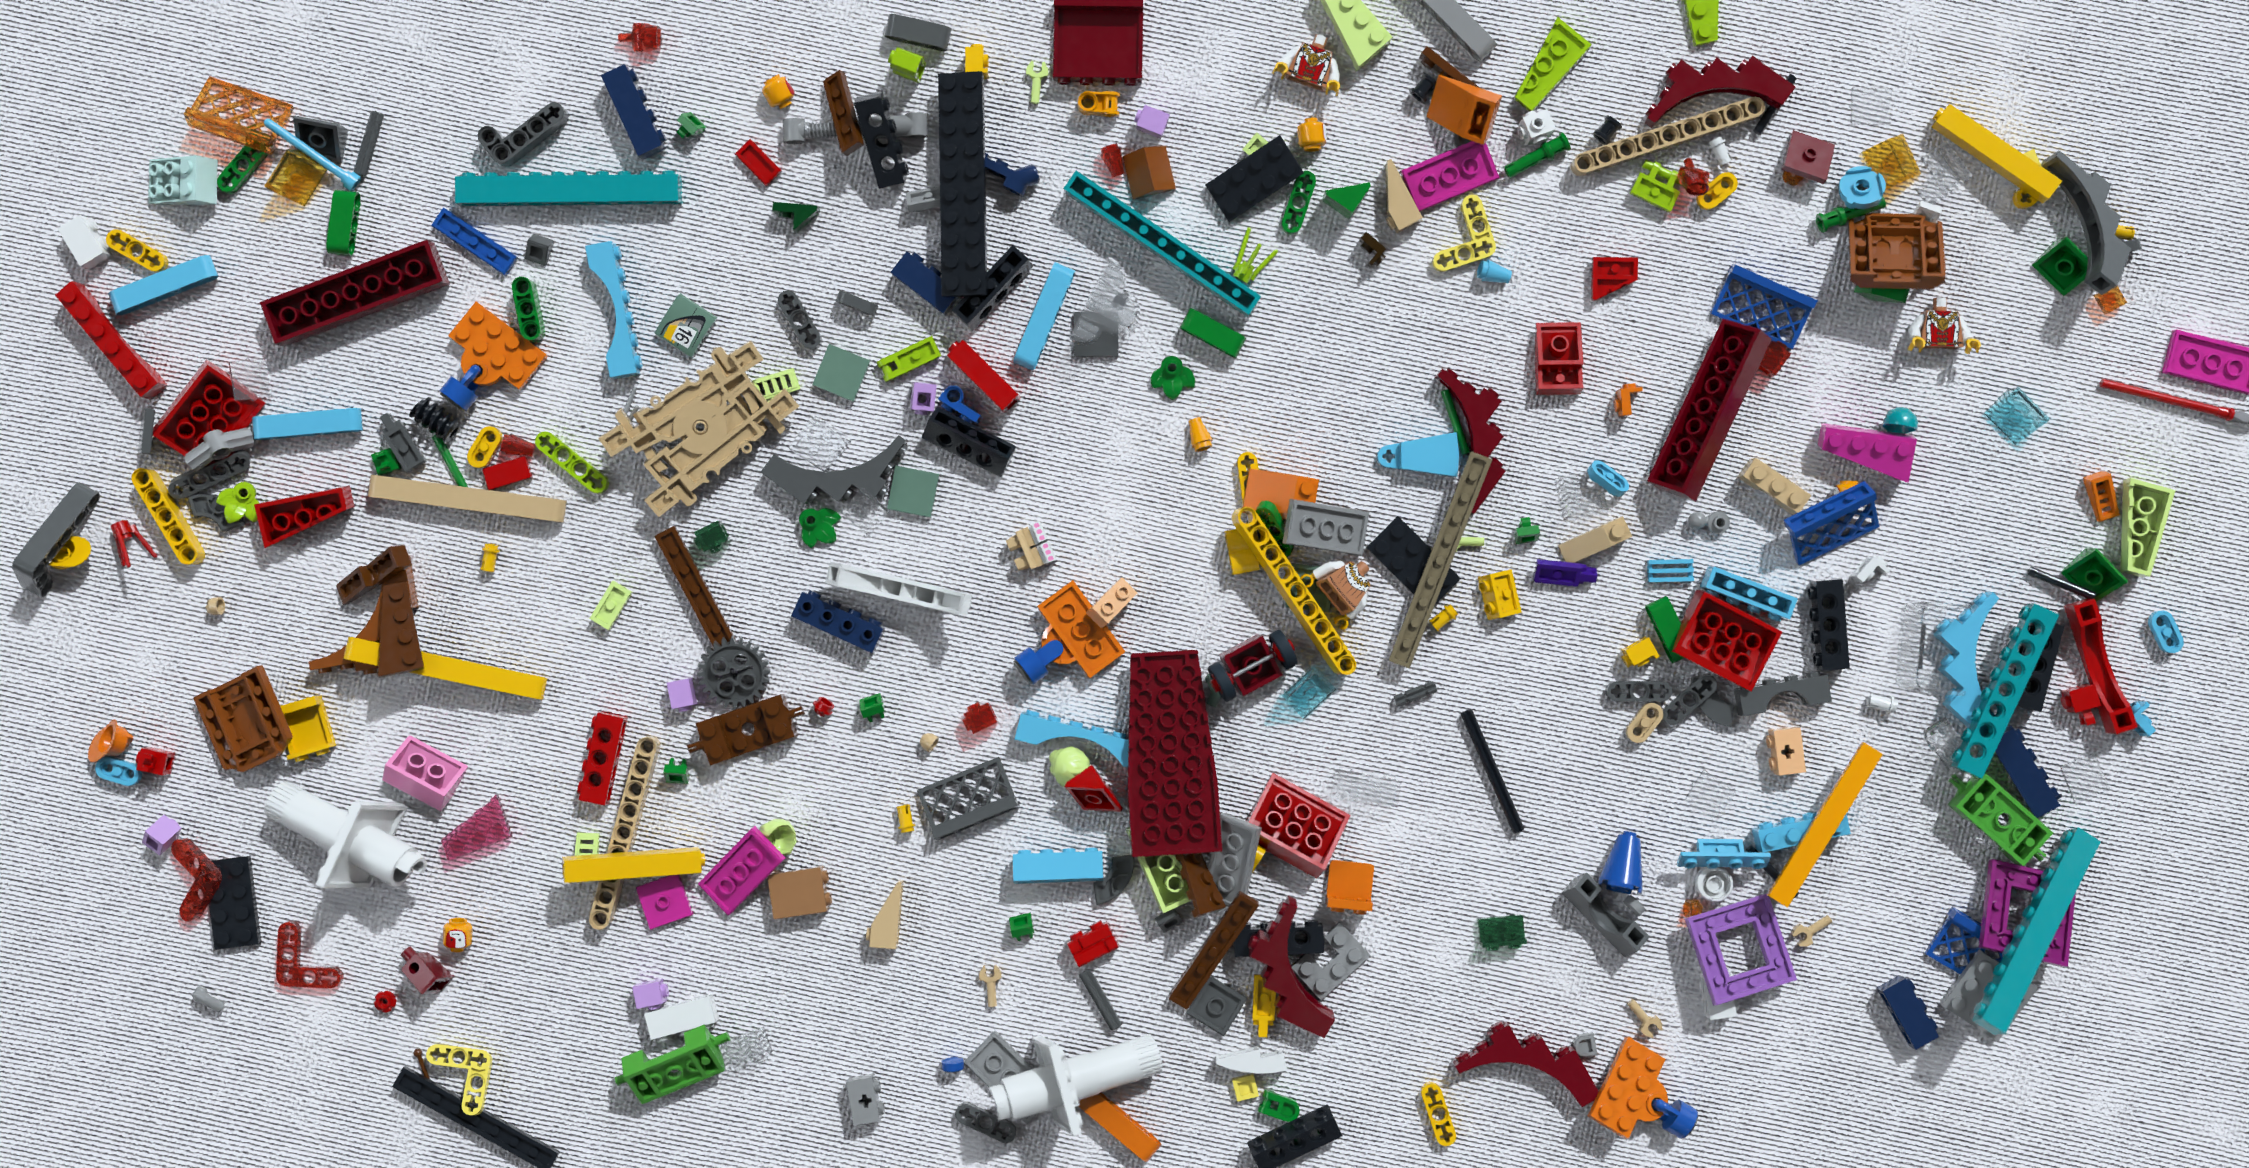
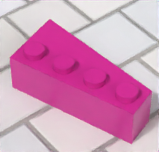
(1875, 449)

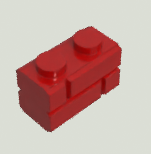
(1093, 943)

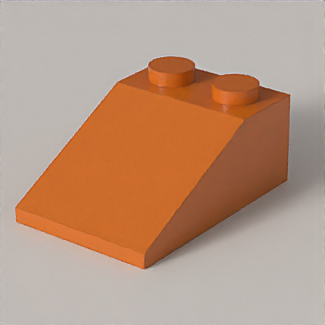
(1278, 489)

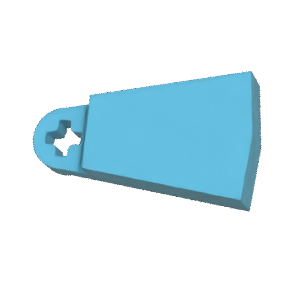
(1427, 455)

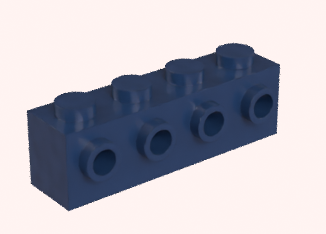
(634, 112)
(837, 621)
(2025, 774)

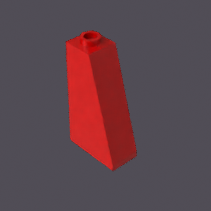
(983, 375)

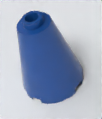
(1624, 866)

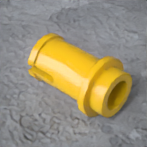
(2125, 232)
(489, 557)
(1444, 617)
(905, 818)

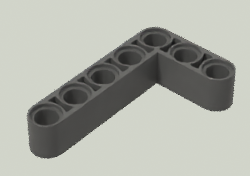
(33, 559)

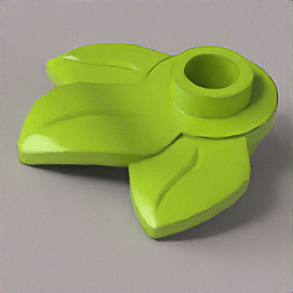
(236, 505)

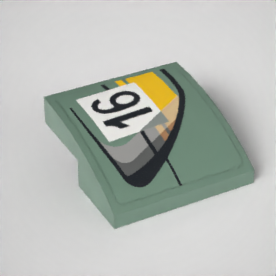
(685, 325)

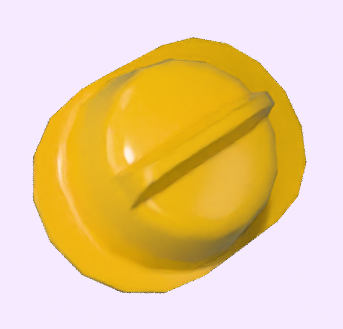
(72, 553)

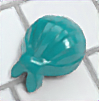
(1900, 420)

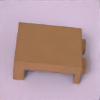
(799, 892)

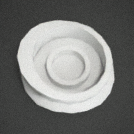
(1713, 884)

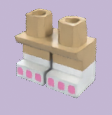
(1027, 538)

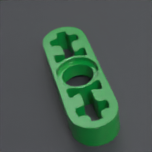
(233, 166)
(1299, 220)
(1274, 519)

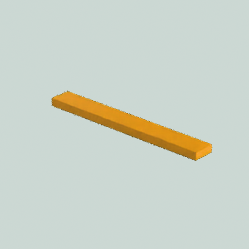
(1824, 824)

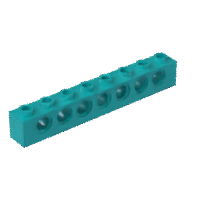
(2044, 623)

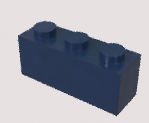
(923, 281)
(1908, 1011)

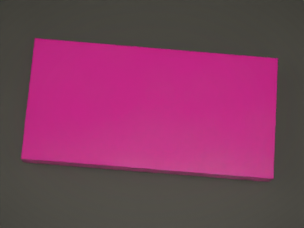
(1449, 174)
(2208, 361)
(741, 870)

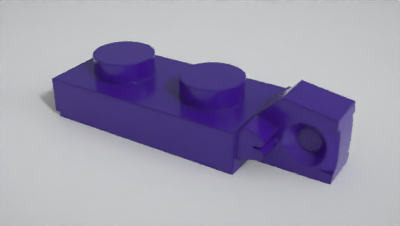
(1563, 573)

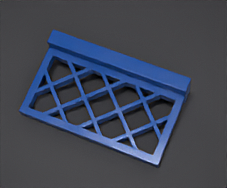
(1769, 287)
(1827, 514)
(1964, 923)

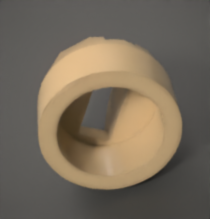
(215, 606)
(929, 741)

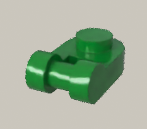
(1286, 1110)

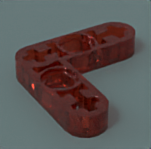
(206, 877)
(298, 971)

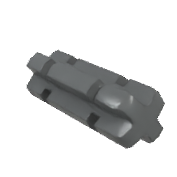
(1415, 693)

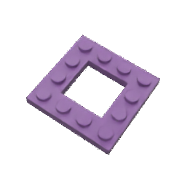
(1778, 965)

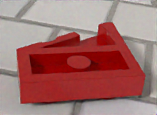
(1612, 274)

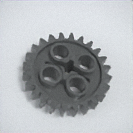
(727, 652)

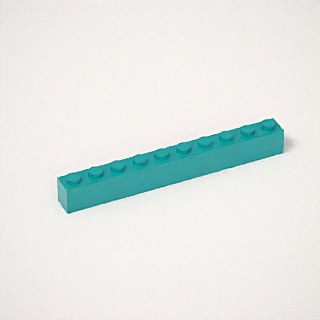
(568, 189)
(1161, 243)
(2035, 931)

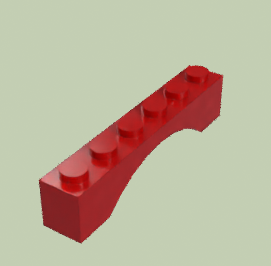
(127, 361)
(2088, 635)

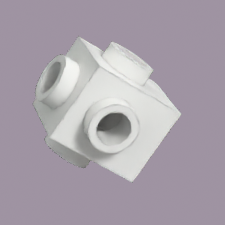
(1536, 127)

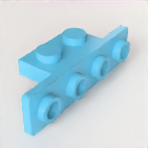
(1722, 853)

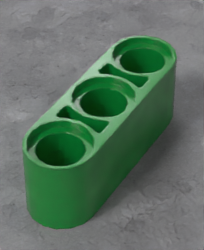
(343, 222)
(521, 301)
(1212, 333)
(1665, 624)

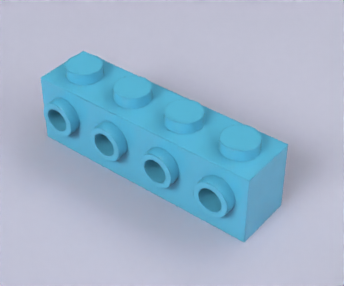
(1749, 593)
(1789, 832)
(1057, 867)

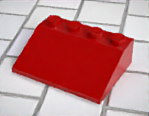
(204, 406)
(1725, 640)
(1297, 825)

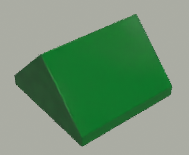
(1346, 199)
(2062, 265)
(2094, 573)

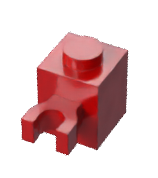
(2081, 700)
(155, 760)

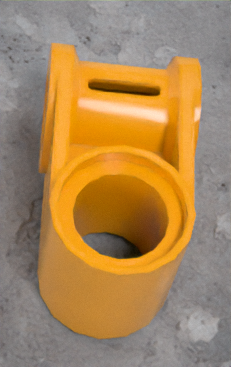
(1101, 103)

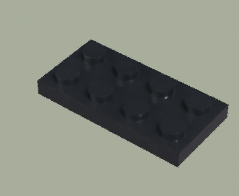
(1254, 178)
(1406, 556)
(235, 905)

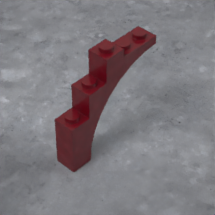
(1753, 80)
(1483, 436)
(1293, 1001)
(1533, 1051)

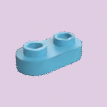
(1608, 478)
(2166, 630)
(120, 771)

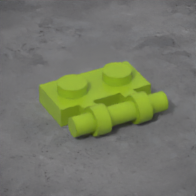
(1654, 191)

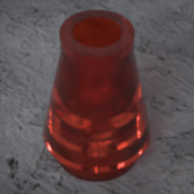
(1113, 159)
(515, 445)

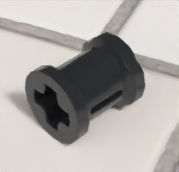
(1423, 88)
(1607, 130)

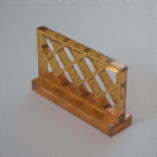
(228, 128)

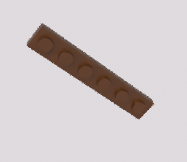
(694, 585)
(1213, 950)

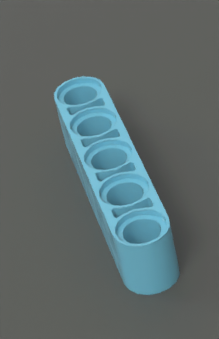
(163, 285)
(1044, 316)
(307, 423)

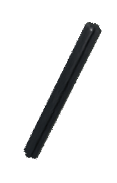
(1492, 771)

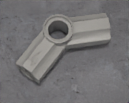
(218, 446)

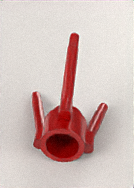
(123, 532)

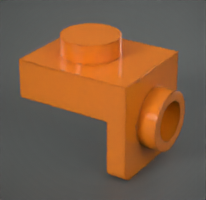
(1623, 403)

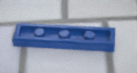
(474, 241)

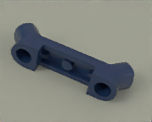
(1015, 180)

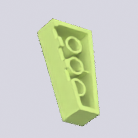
(1358, 30)
(2143, 523)
(1164, 880)

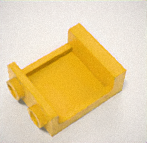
(309, 728)

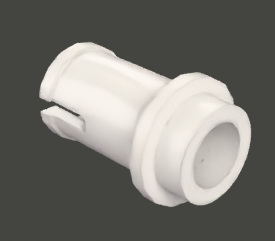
(1720, 151)
(1882, 703)

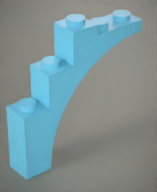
(1960, 666)

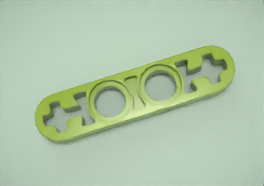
(573, 460)

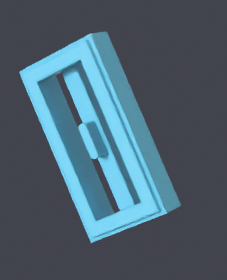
(1689, 570)

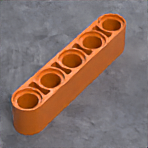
(1121, 1125)

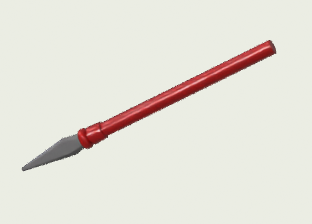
(2221, 412)

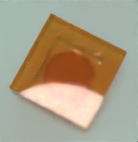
(2110, 300)

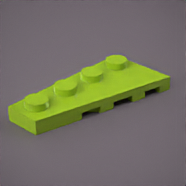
(1703, 20)
(1554, 61)

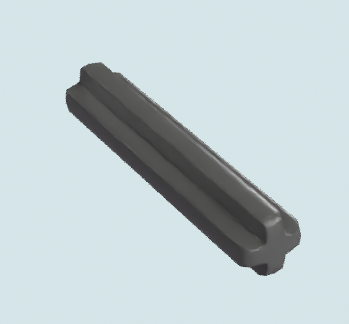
(368, 143)
(1100, 999)

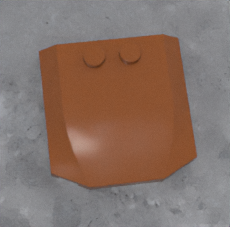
(1896, 252)
(244, 721)

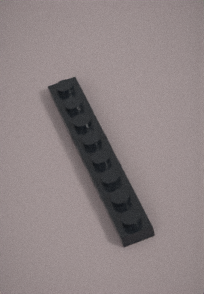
(484, 1124)

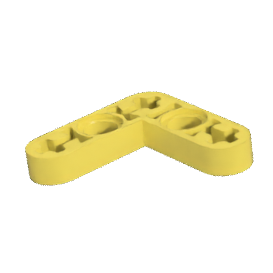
(1476, 238)
(473, 1071)

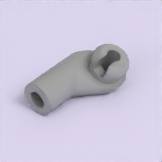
(201, 996)

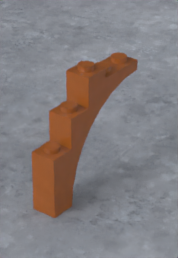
(369, 632)

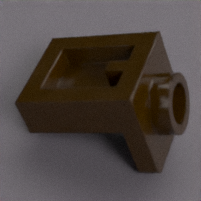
(1371, 245)

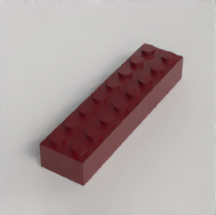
(354, 293)
(1709, 409)

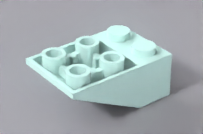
(183, 181)

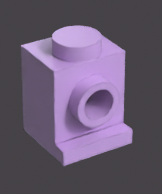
(929, 391)

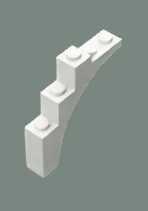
(898, 588)

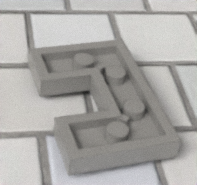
(1326, 978)

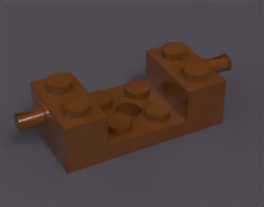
(724, 736)

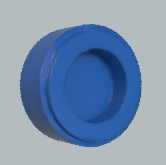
(952, 1064)

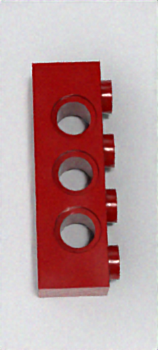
(616, 727)

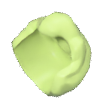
(1067, 764)
(780, 834)

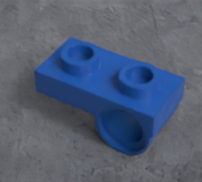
(966, 413)

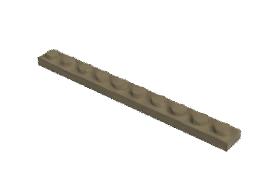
(1440, 559)

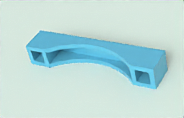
(622, 355)
(1039, 729)

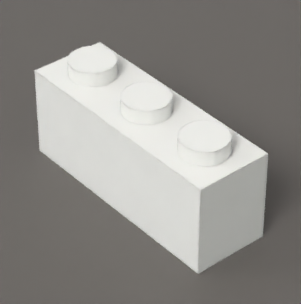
(681, 1017)

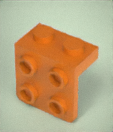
(1350, 886)

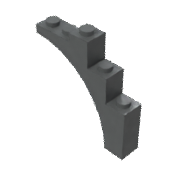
(2099, 222)
(838, 484)

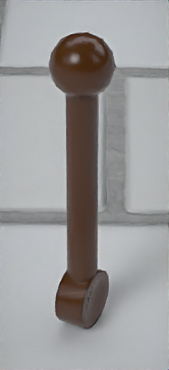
(417, 1053)

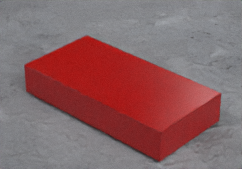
(758, 162)
(507, 473)

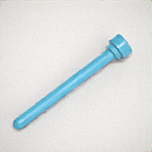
(349, 179)

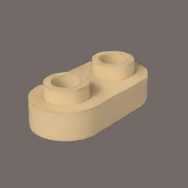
(1644, 723)

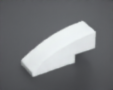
(1251, 1061)

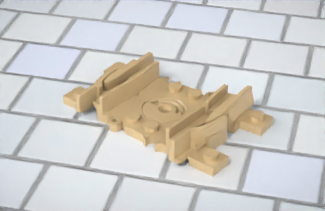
(704, 402)

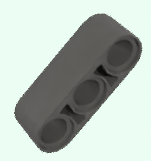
(918, 32)

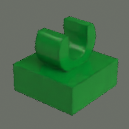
(690, 125)
(385, 462)
(1526, 532)
(871, 706)
(676, 773)
(1021, 925)

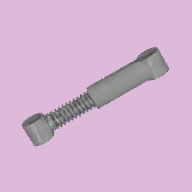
(797, 130)

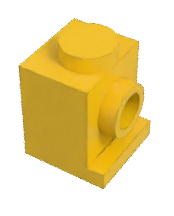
(976, 60)
(1639, 652)

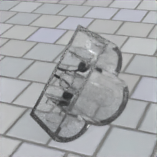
(1108, 310)

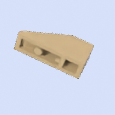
(1399, 204)
(1595, 540)
(886, 925)

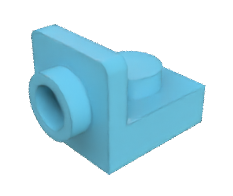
(2143, 722)

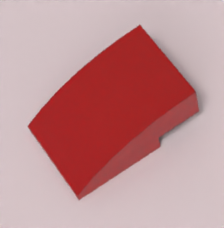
(1558, 358)

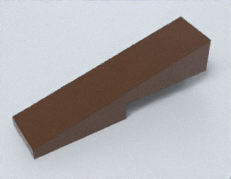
(366, 578)

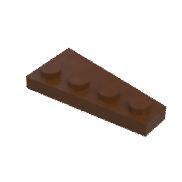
(398, 635)
(1201, 885)

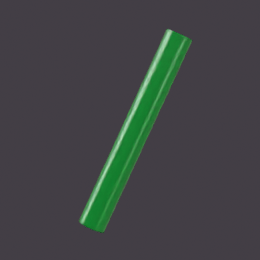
(1451, 410)
(452, 466)

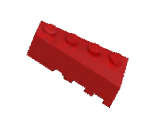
(292, 515)

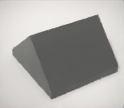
(323, 136)

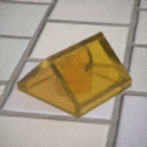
(1892, 160)
(296, 176)

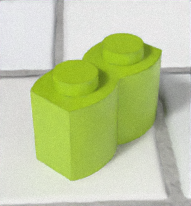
(907, 64)

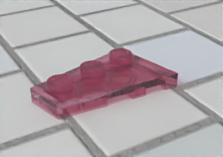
(479, 831)

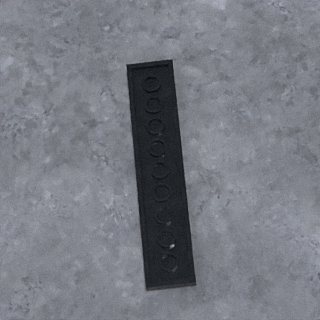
(962, 184)

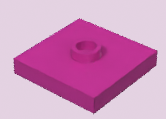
(664, 900)

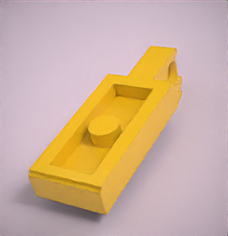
(1263, 1006)

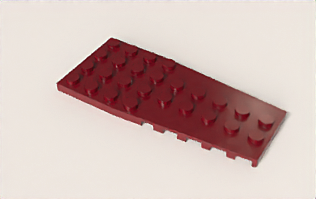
(1170, 758)

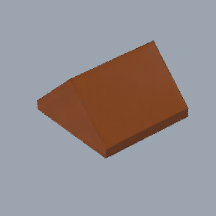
(1148, 171)

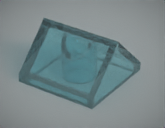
(2016, 415)
(1308, 691)

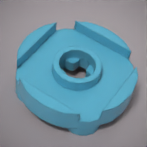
(1861, 199)

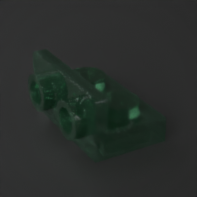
(1501, 931)

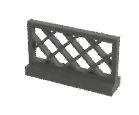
(976, 816)

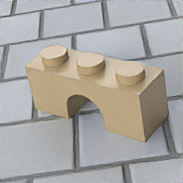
(1769, 481)

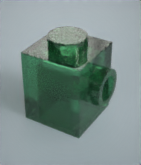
(712, 537)

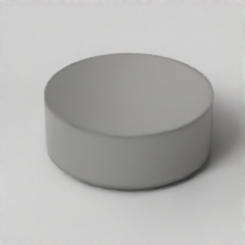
(1634, 905)

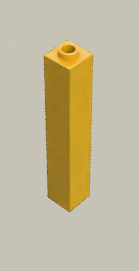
(1995, 153)
(632, 864)

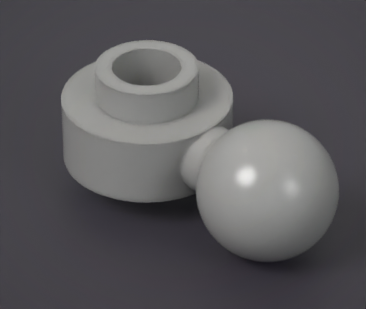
(1698, 520)

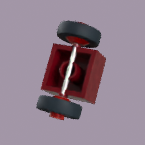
(1251, 665)

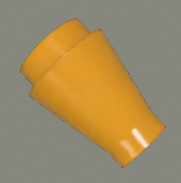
(1199, 435)

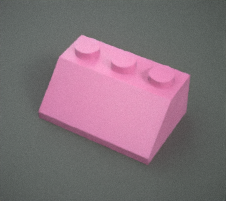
(424, 772)

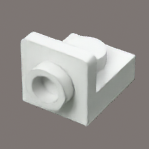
(1865, 570)

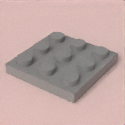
(1969, 989)

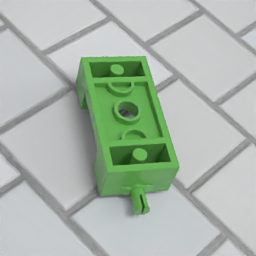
(1984, 802)
(695, 1062)

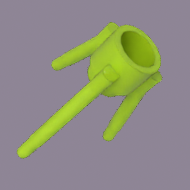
(1245, 270)

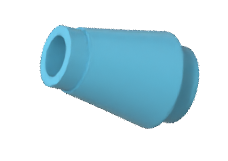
(1492, 272)

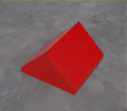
(1093, 792)

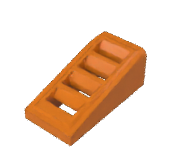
(2107, 484)

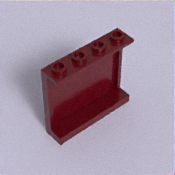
(1098, 42)

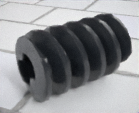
(435, 420)

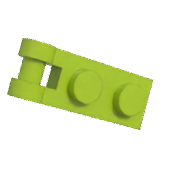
(909, 358)

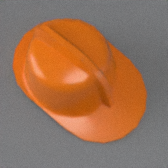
(109, 741)

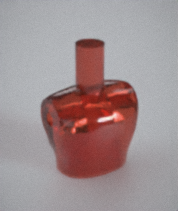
(643, 37)
(1693, 179)

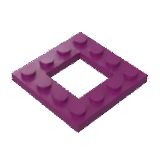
(1994, 932)

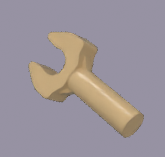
(1809, 931)
(991, 986)
(1644, 1018)

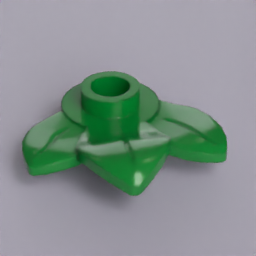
(1173, 380)
(821, 528)

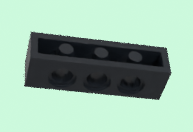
(885, 174)
(1000, 281)
(968, 442)
(1837, 634)
(2041, 676)
(1313, 944)
(1295, 1138)

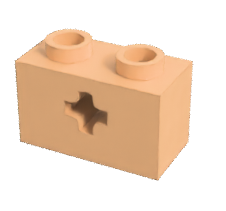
(1111, 602)
(1792, 761)

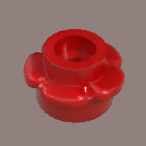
(823, 706)
(391, 1001)

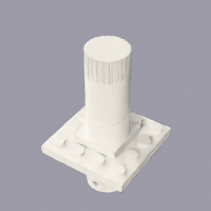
(357, 839)
(1063, 1082)

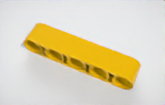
(159, 510)

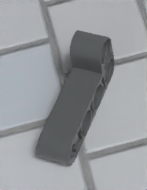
(525, 130)

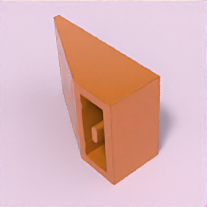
(1464, 109)

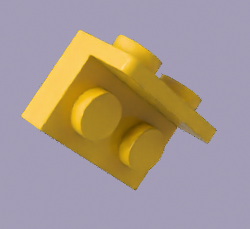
(1499, 594)

